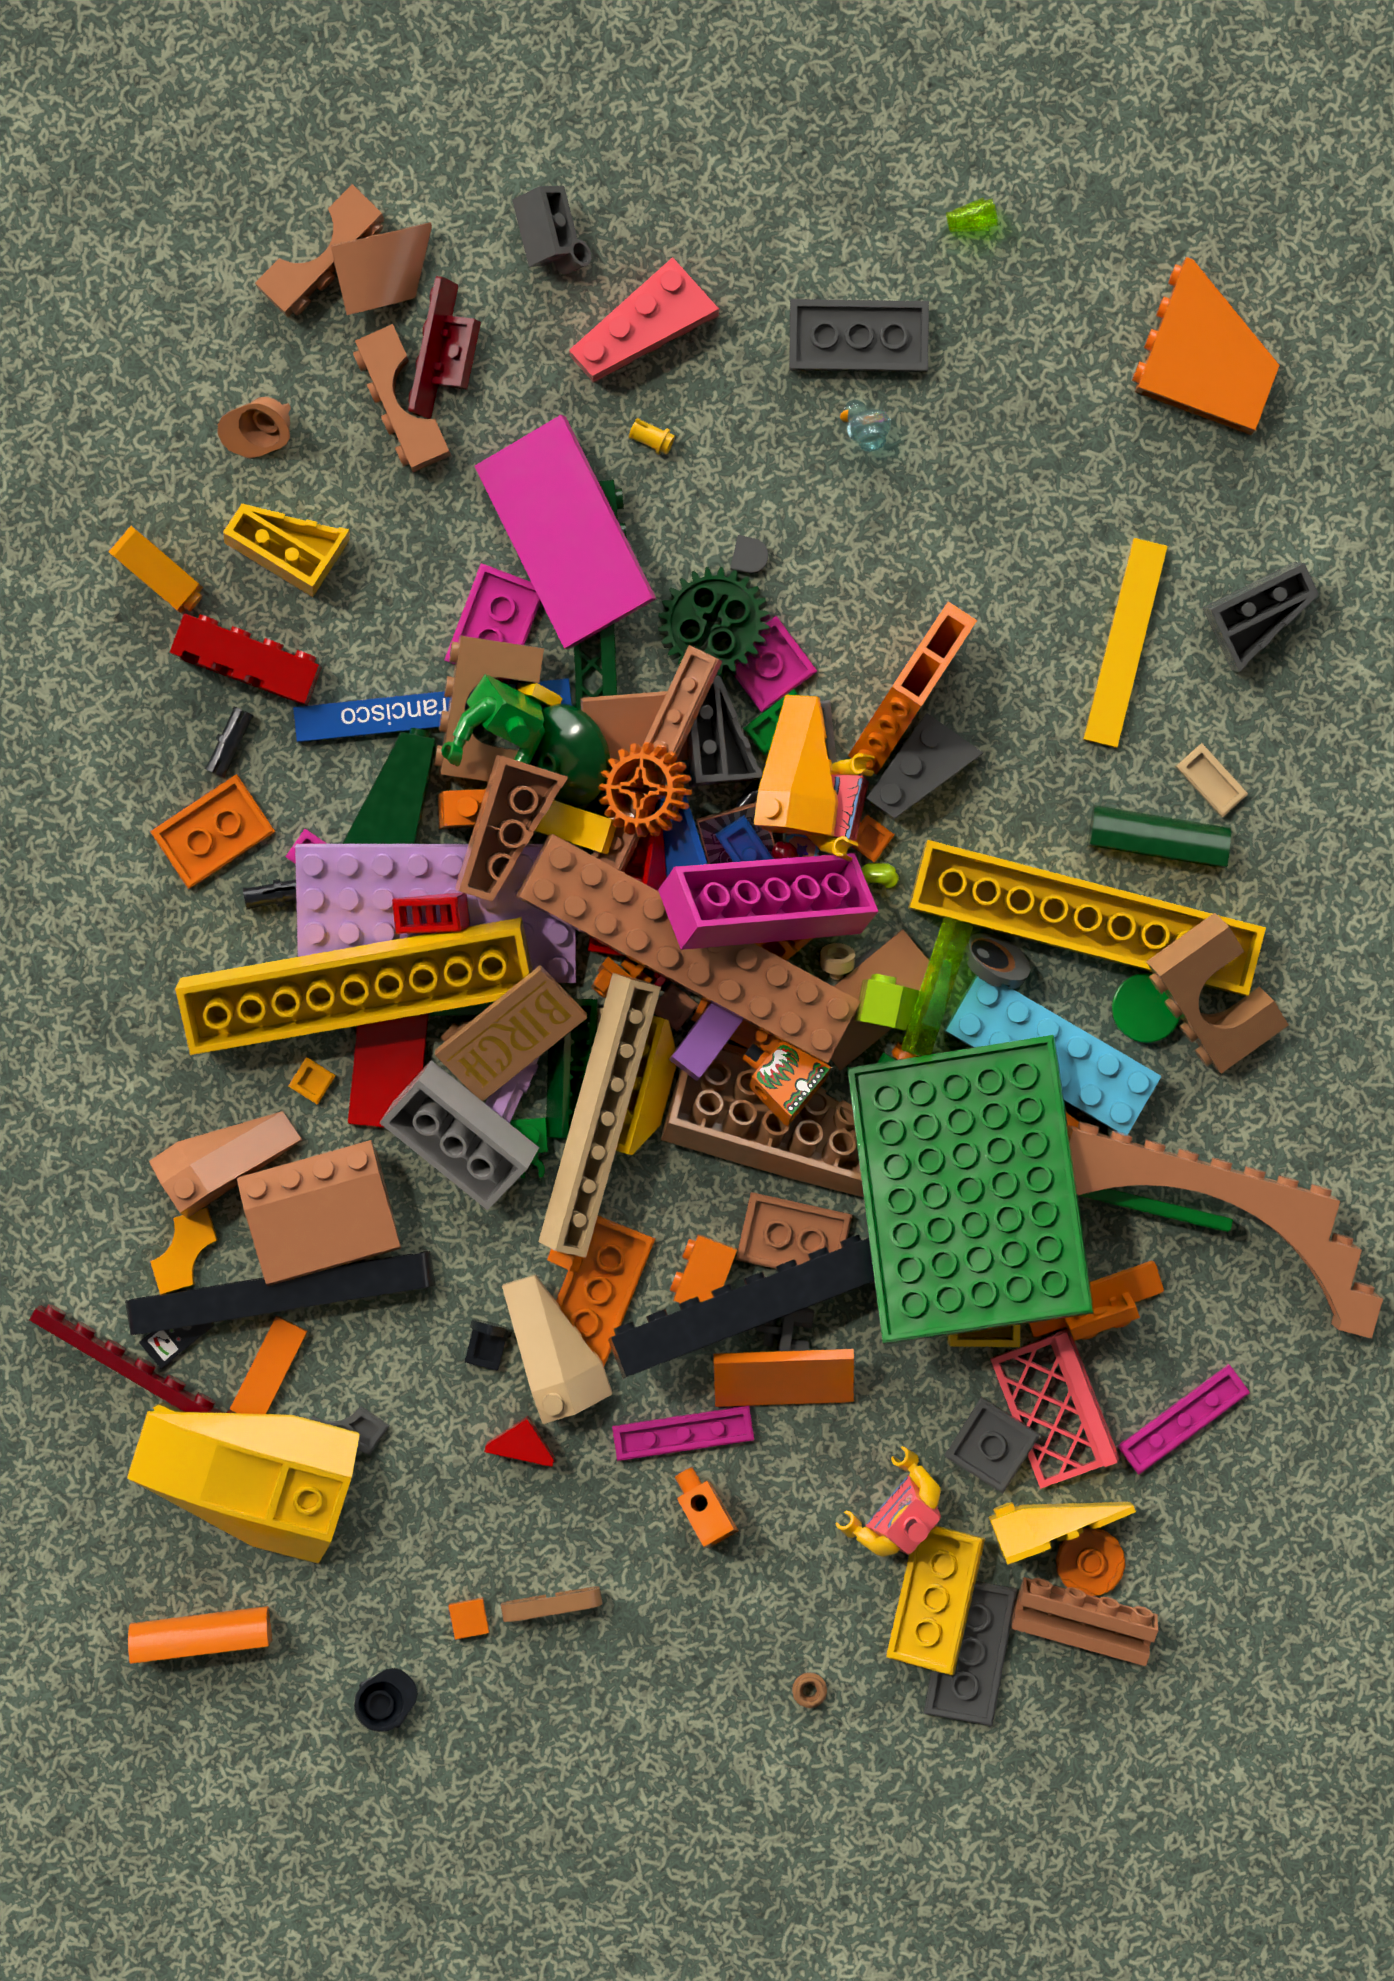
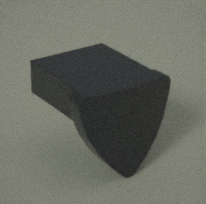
(487, 1344)

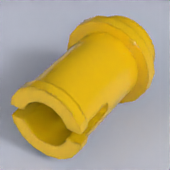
(652, 436)

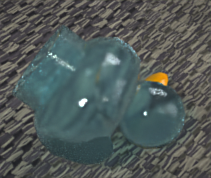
(866, 426)

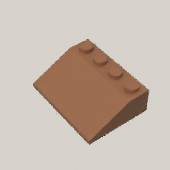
(319, 1212)

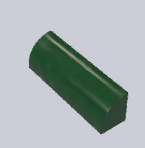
(1159, 836)
(567, 1069)

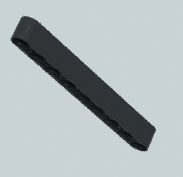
(256, 1298)

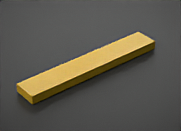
(1125, 642)

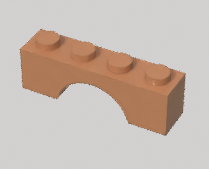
(292, 283)
(384, 359)

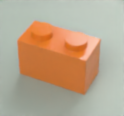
(705, 1270)

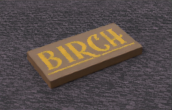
(511, 1033)

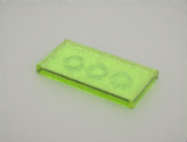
(936, 987)

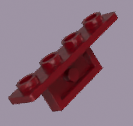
(445, 349)

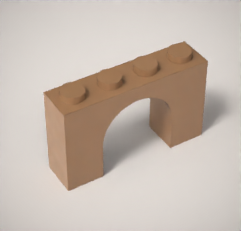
(472, 660)
(1181, 974)

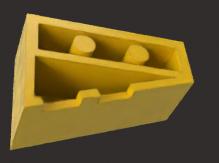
(286, 545)

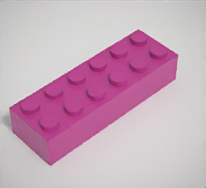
(767, 901)

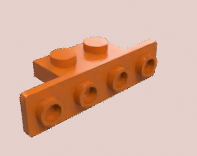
(1112, 1303)

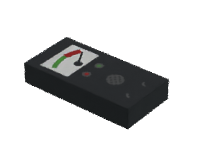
(168, 1344)

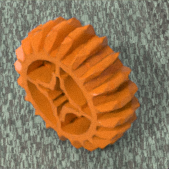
(645, 776)

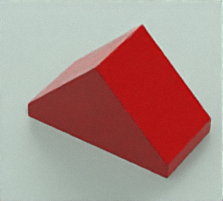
(522, 1443)

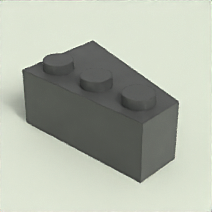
(1256, 613)
(717, 744)
(921, 766)

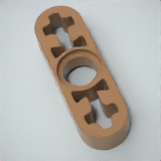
(541, 1606)

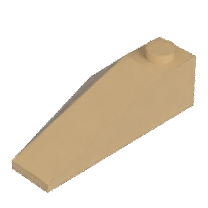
(557, 1361)

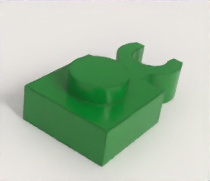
(535, 1131)

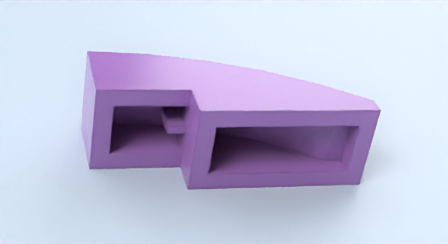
(705, 1040)

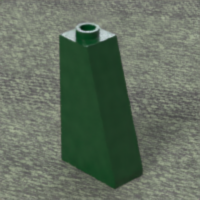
(398, 795)

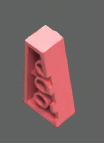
(650, 317)

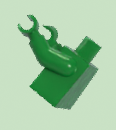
(503, 713)

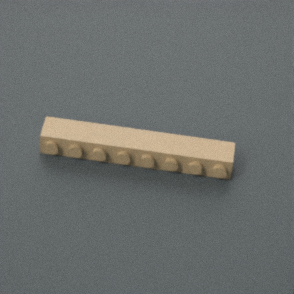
(599, 1115)

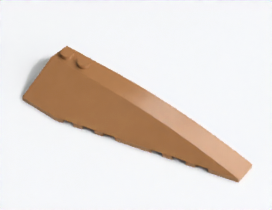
(732, 1123)

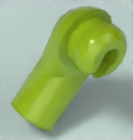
(880, 873)

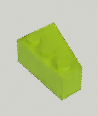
(885, 1002)

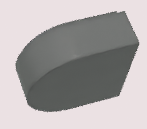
(749, 555)

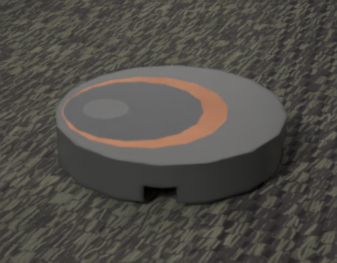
(996, 960)

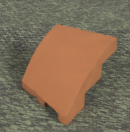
(381, 267)

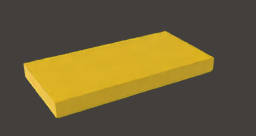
(936, 1600)

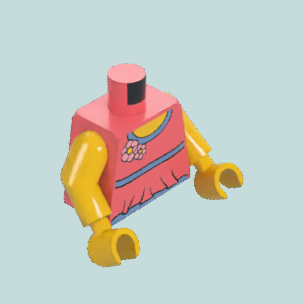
(851, 796)
(904, 1516)

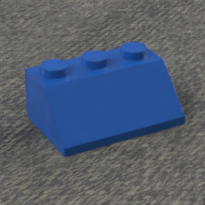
(682, 842)

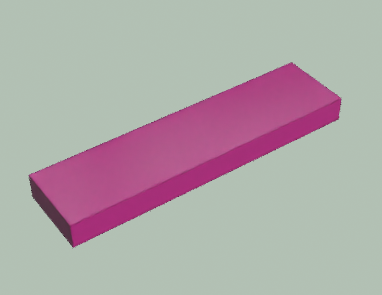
(1183, 1419)
(683, 1433)

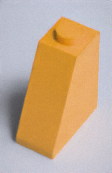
(157, 570)

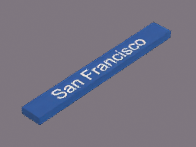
(386, 714)

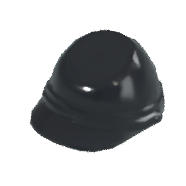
(385, 1700)

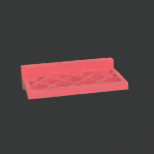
(1083, 1398)

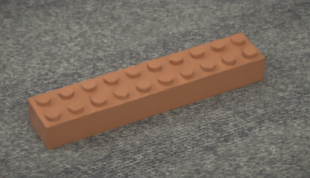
(733, 977)

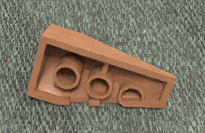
(209, 1164)

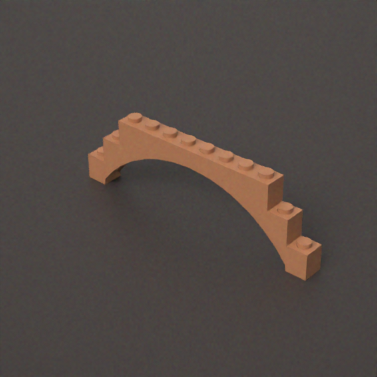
(1294, 1212)

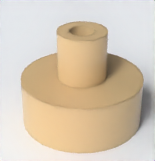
(837, 960)

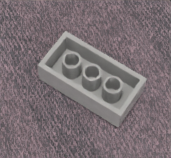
(459, 1135)

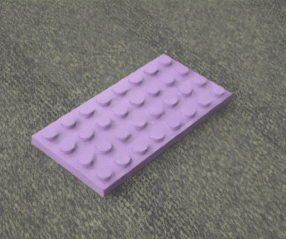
(350, 888)

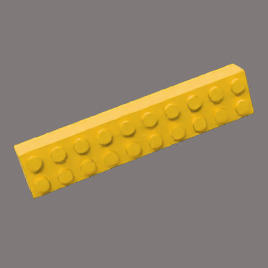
(1067, 912)
(352, 986)

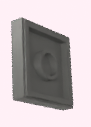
(992, 1445)

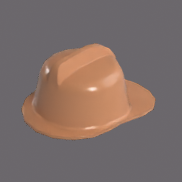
(256, 427)

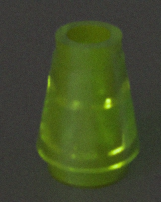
(973, 217)

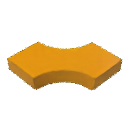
(176, 1265)

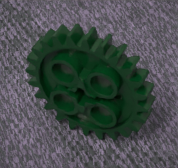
(742, 632)

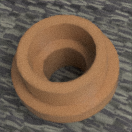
(809, 1701)

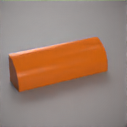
(199, 1634)

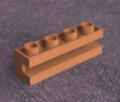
(1085, 1621)

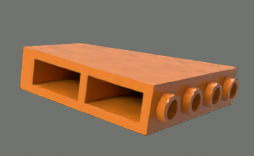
(1205, 355)
(913, 685)

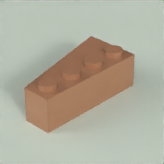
(506, 821)

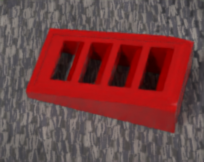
(459, 909)

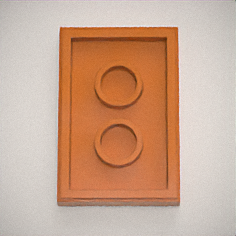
(213, 831)

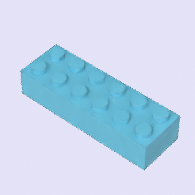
(1091, 1072)

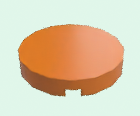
(1085, 1553)

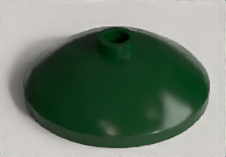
(575, 750)

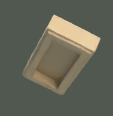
(1211, 780)

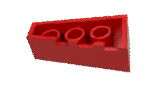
(245, 659)

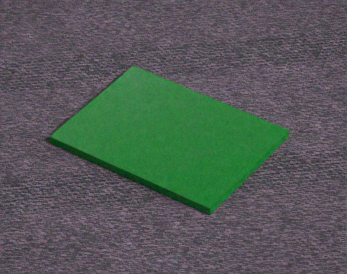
(969, 1190)

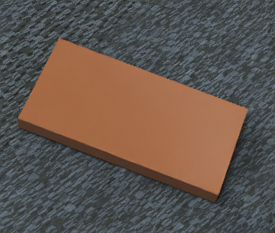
(896, 959)

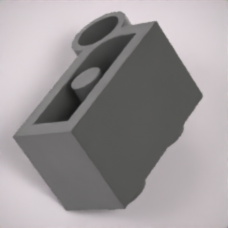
(550, 230)

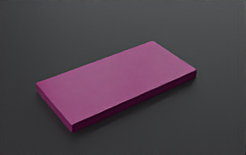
(565, 532)

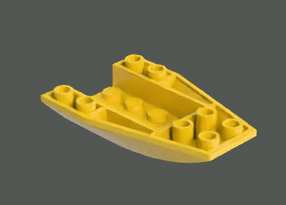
(251, 1475)

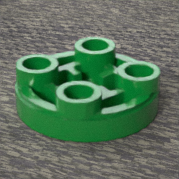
(1141, 1010)

